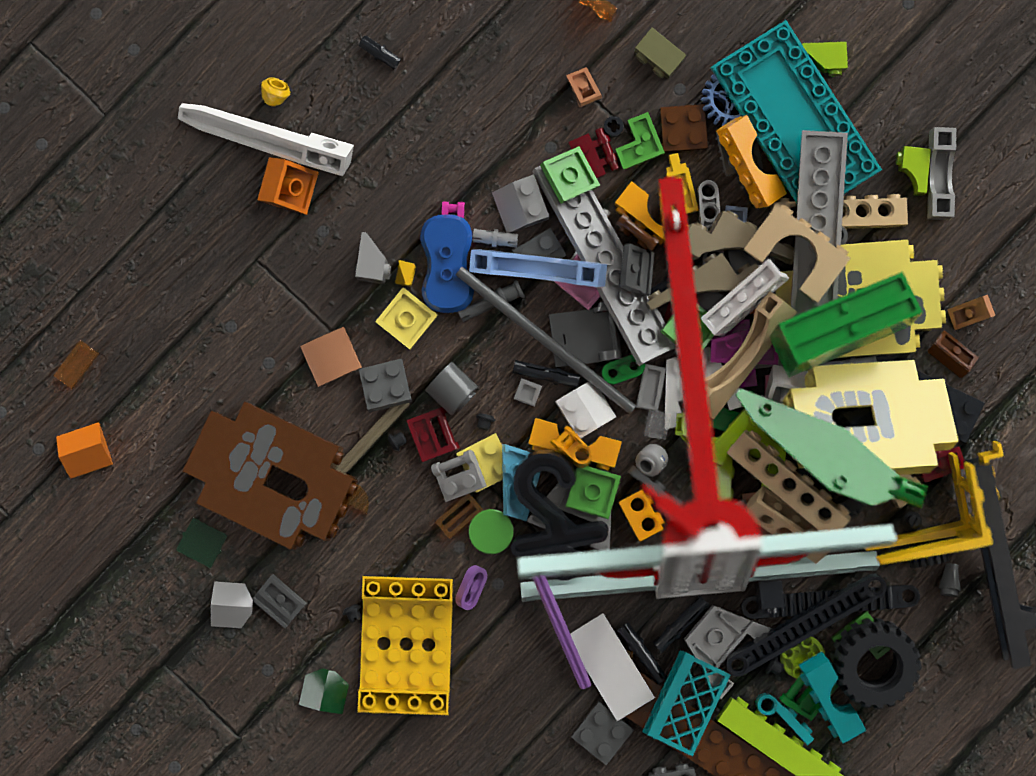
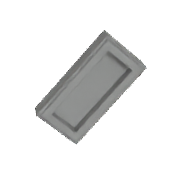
(651, 387)

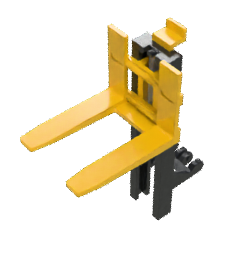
(976, 531)

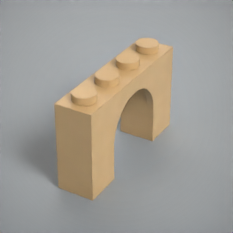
(829, 259)

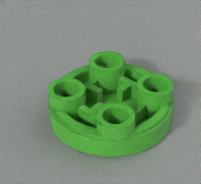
(491, 531)

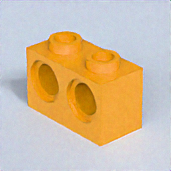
(636, 517)

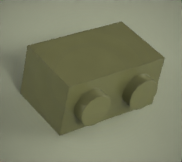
(659, 54)

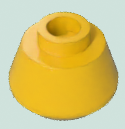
(274, 91)

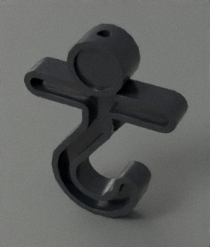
(560, 533)

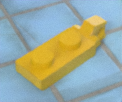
(681, 171)

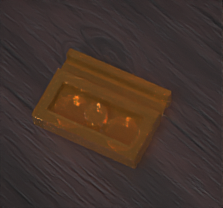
(602, 8)

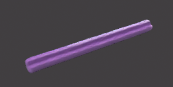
(562, 631)

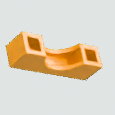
(738, 139)
(634, 204)
(604, 449)

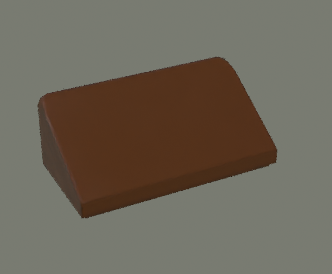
(953, 354)

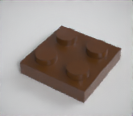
(683, 128)

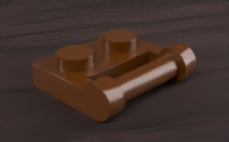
(629, 228)

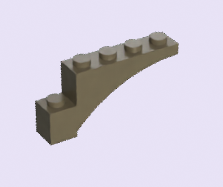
(730, 234)
(711, 277)

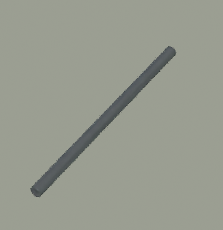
(545, 340)

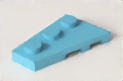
(510, 460)

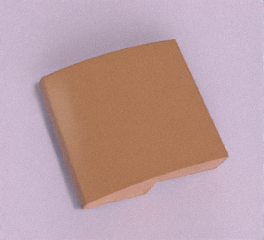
(331, 356)

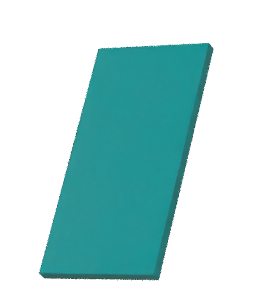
(785, 94)

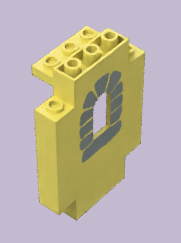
(908, 414)

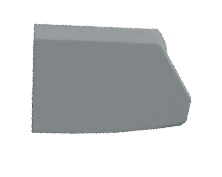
(230, 605)

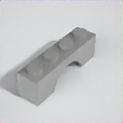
(940, 190)

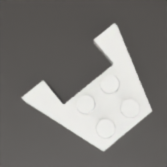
(673, 386)

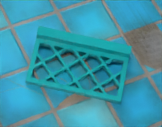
(668, 697)

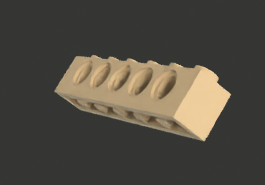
(896, 207)
(775, 482)

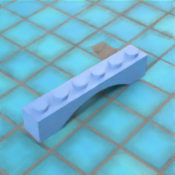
(538, 267)

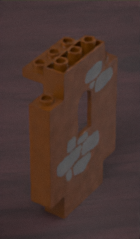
(236, 462)

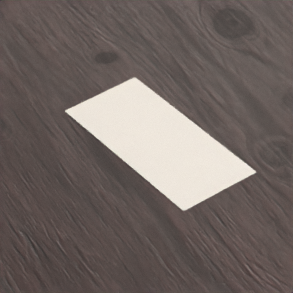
(611, 667)

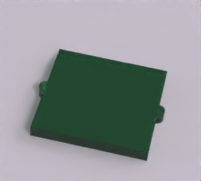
(202, 542)

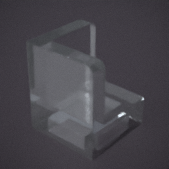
(656, 424)

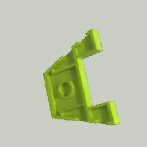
(734, 431)

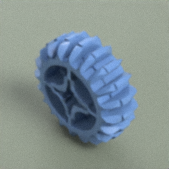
(721, 96)

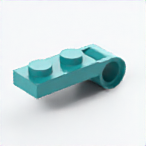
(787, 715)

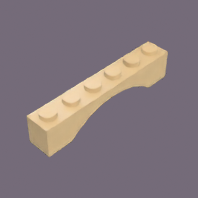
(728, 378)

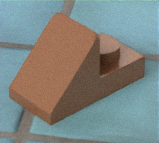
(583, 87)
(971, 312)

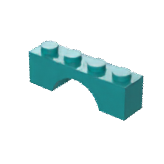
(821, 678)

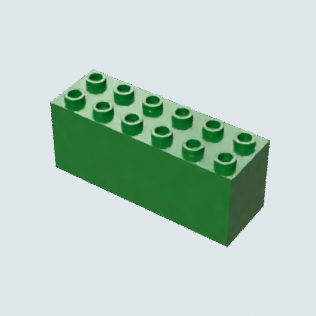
(845, 324)

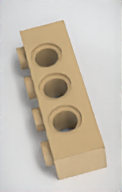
(780, 518)

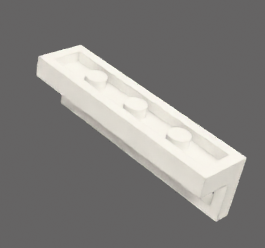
(744, 298)

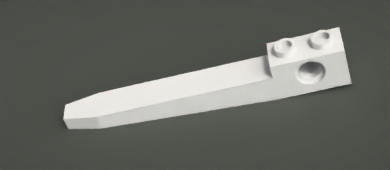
(311, 151)

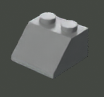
(520, 204)
(371, 262)

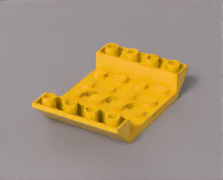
(400, 678)

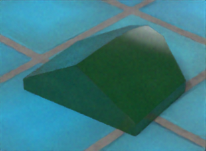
(324, 691)

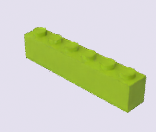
(773, 741)

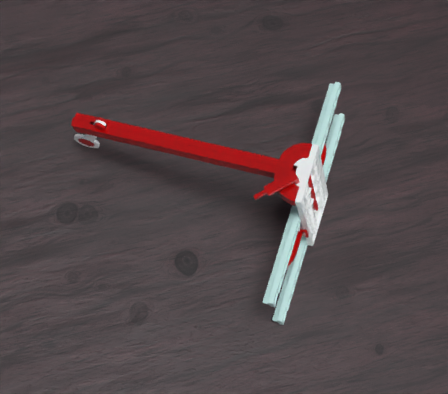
(710, 541)

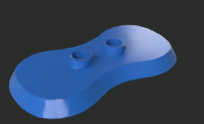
(446, 246)

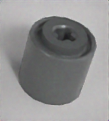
(452, 389)

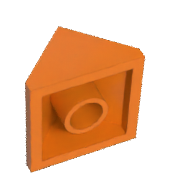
(83, 450)

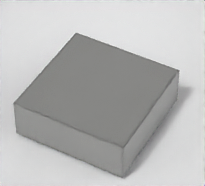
(527, 392)

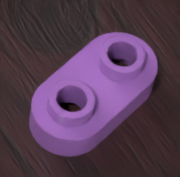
(471, 587)

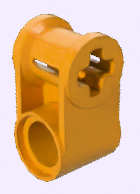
(572, 446)

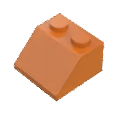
(287, 185)

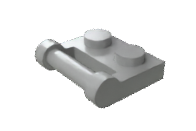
(460, 483)

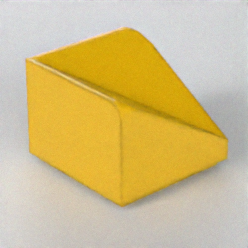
(405, 273)

